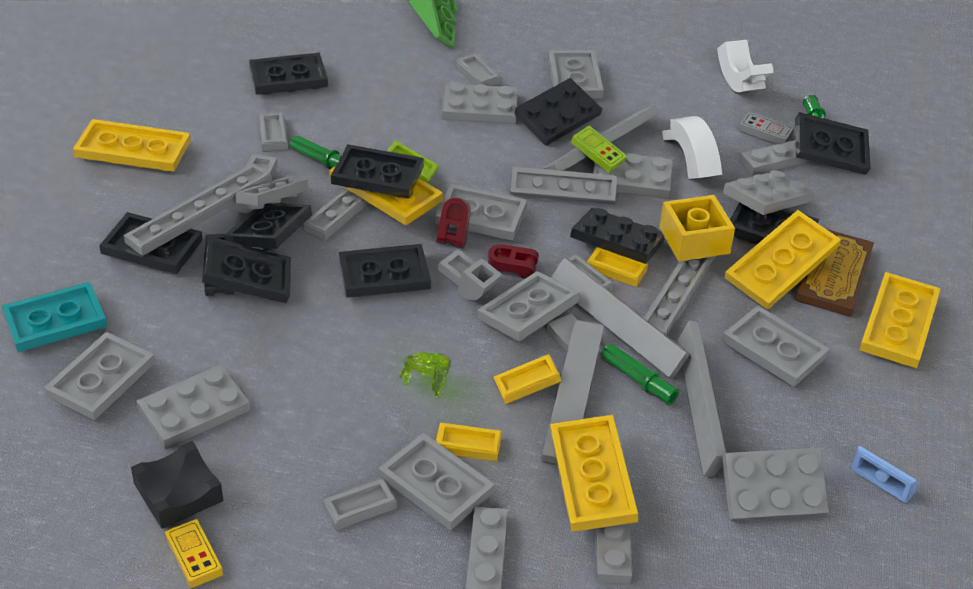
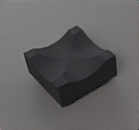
(177, 485)

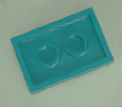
(54, 316)

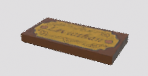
(837, 278)

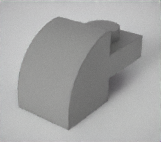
(471, 277)

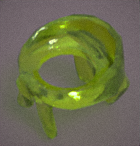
(434, 366)

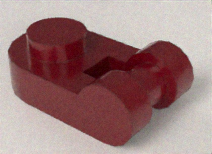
(457, 213)
(513, 259)

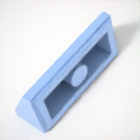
(884, 475)

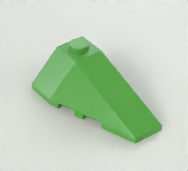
(438, 17)

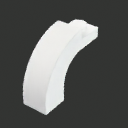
(739, 69)
(697, 144)

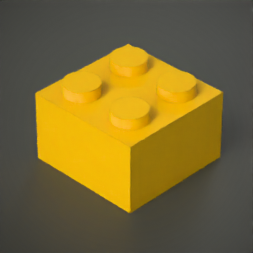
(696, 228)

